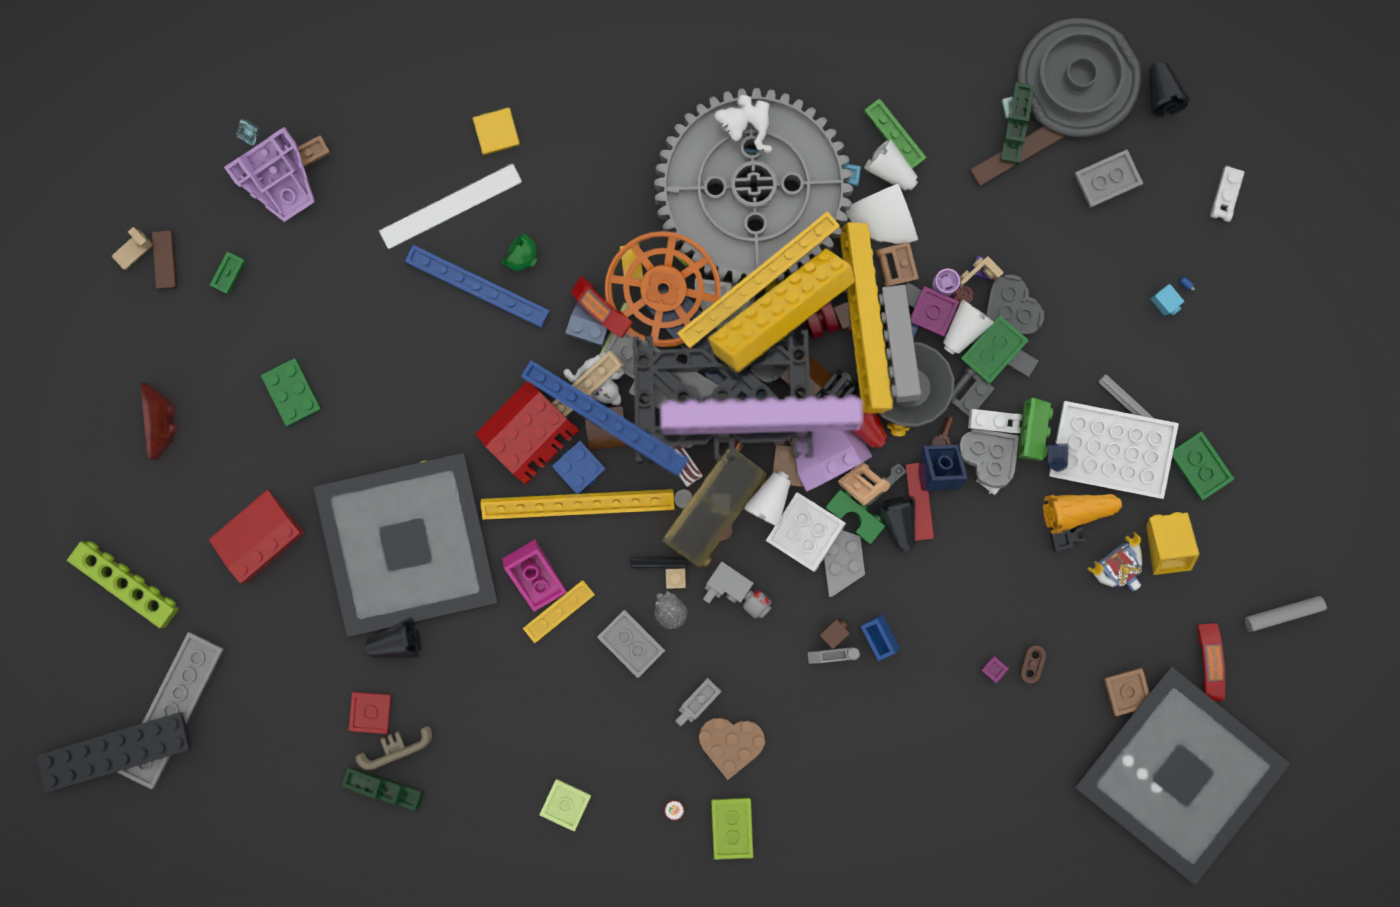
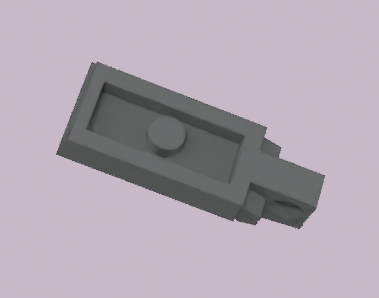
(895, 473)

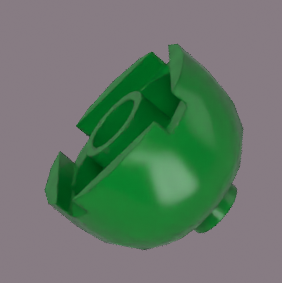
(521, 253)

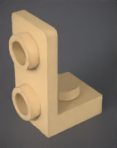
(132, 249)
(991, 270)

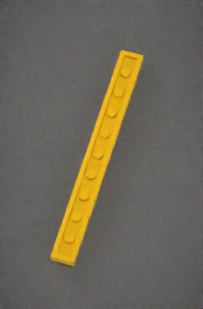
(758, 280)
(577, 504)

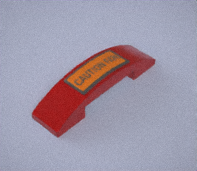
(600, 308)
(1213, 661)

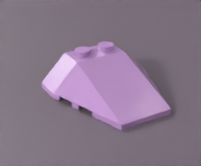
(274, 175)
(832, 455)

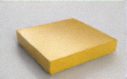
(496, 131)

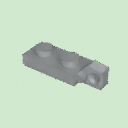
(698, 702)

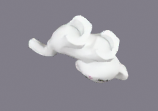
(735, 120)
(608, 391)

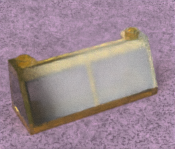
(714, 508)

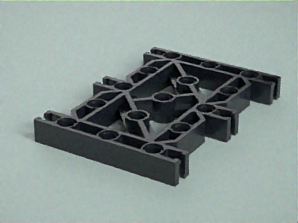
(665, 362)

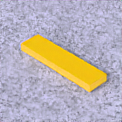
(558, 611)

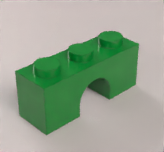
(869, 525)

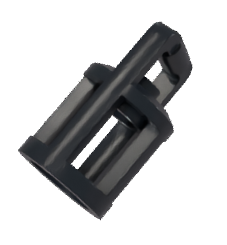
(840, 386)

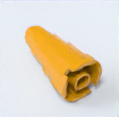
(1069, 511)

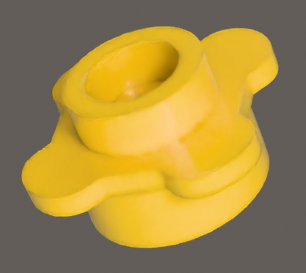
(897, 430)

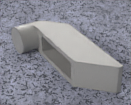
(833, 655)

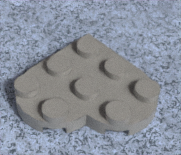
(991, 455)

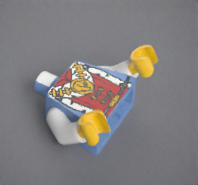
(1121, 565)

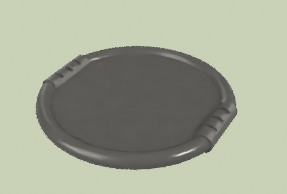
(1081, 77)

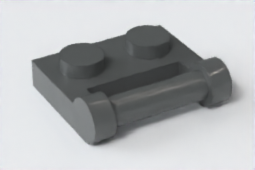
(976, 393)

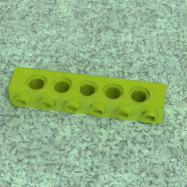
(81, 559)

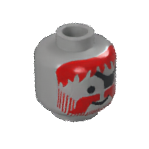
(757, 604)

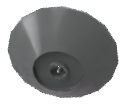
(935, 386)

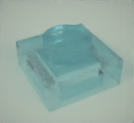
(248, 132)

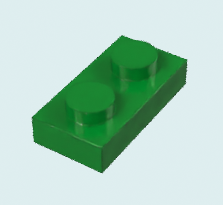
(227, 273)

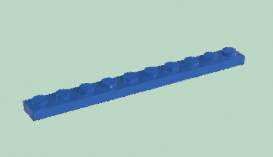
(605, 418)

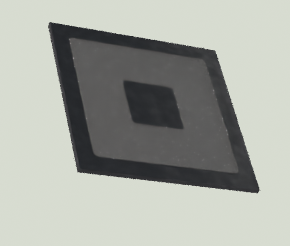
(405, 544)
(1182, 775)

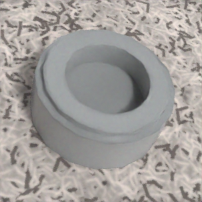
(682, 498)

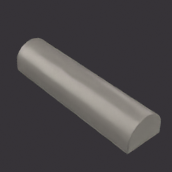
(1285, 613)

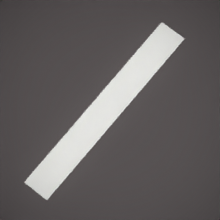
(450, 206)

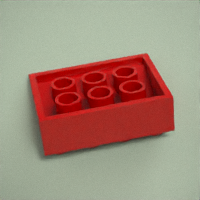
(256, 537)

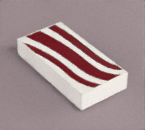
(690, 472)

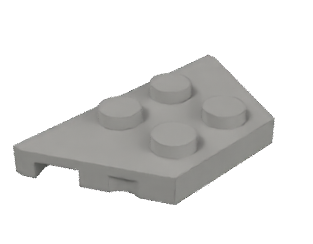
(843, 562)

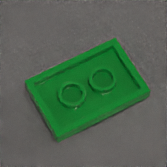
(994, 349)
(291, 392)
(1201, 466)

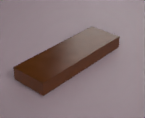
(164, 260)

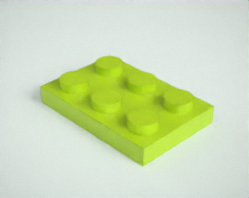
(732, 828)

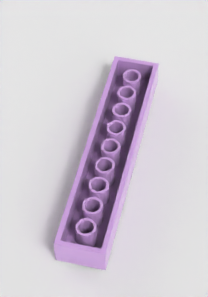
(761, 416)

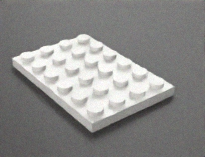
(1116, 449)

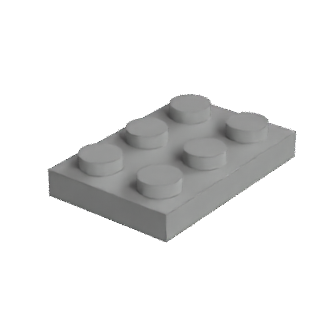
(1108, 178)
(631, 643)

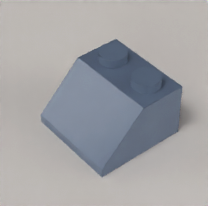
(586, 327)

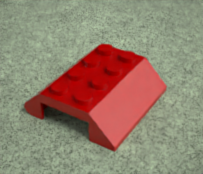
(525, 431)

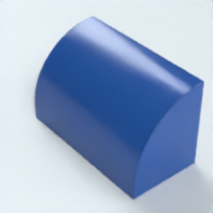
(880, 637)

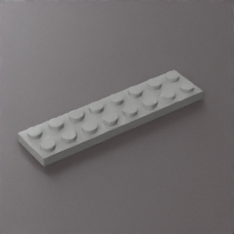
(697, 383)
(178, 694)

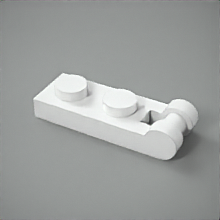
(1227, 193)
(994, 421)

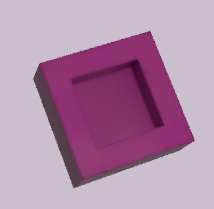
(994, 669)

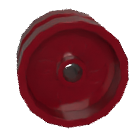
(823, 317)

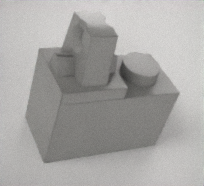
(729, 581)

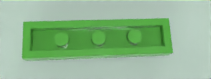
(891, 129)

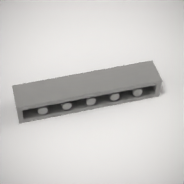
(900, 343)

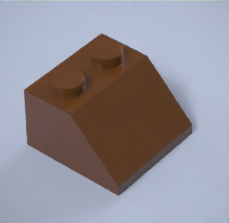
(818, 377)
(600, 438)

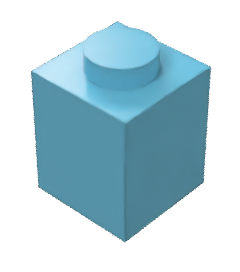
(1167, 300)

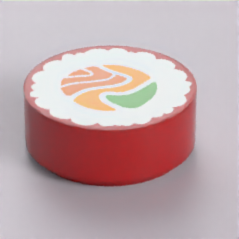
(674, 810)

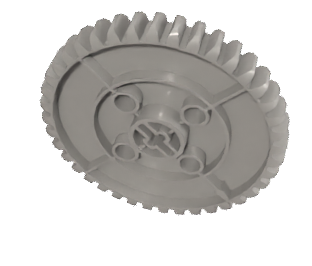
(708, 156)

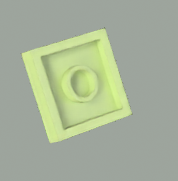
(565, 804)

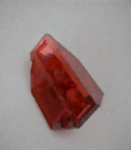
(157, 421)

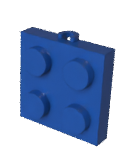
(579, 467)

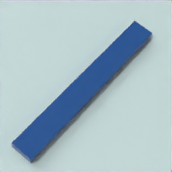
(477, 286)

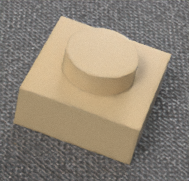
(675, 578)

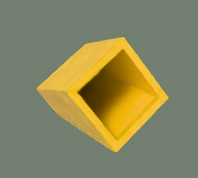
(1171, 543)

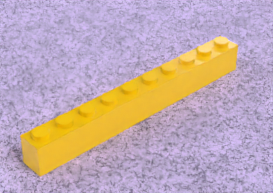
(866, 320)

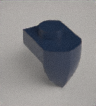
(1058, 457)

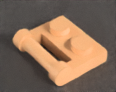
(859, 487)

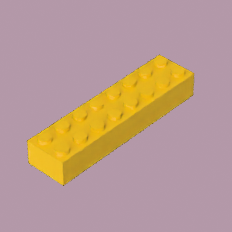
(781, 309)

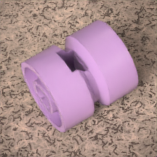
(946, 282)

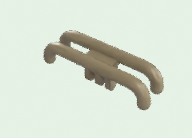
(394, 750)

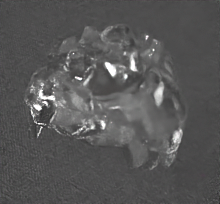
(670, 611)

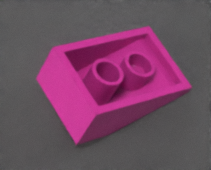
(533, 575)

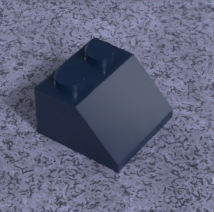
(942, 468)

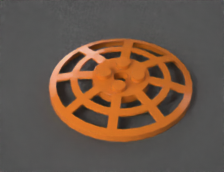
(662, 274)

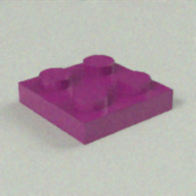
(933, 311)

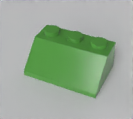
(1034, 430)

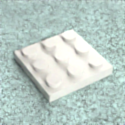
(806, 532)

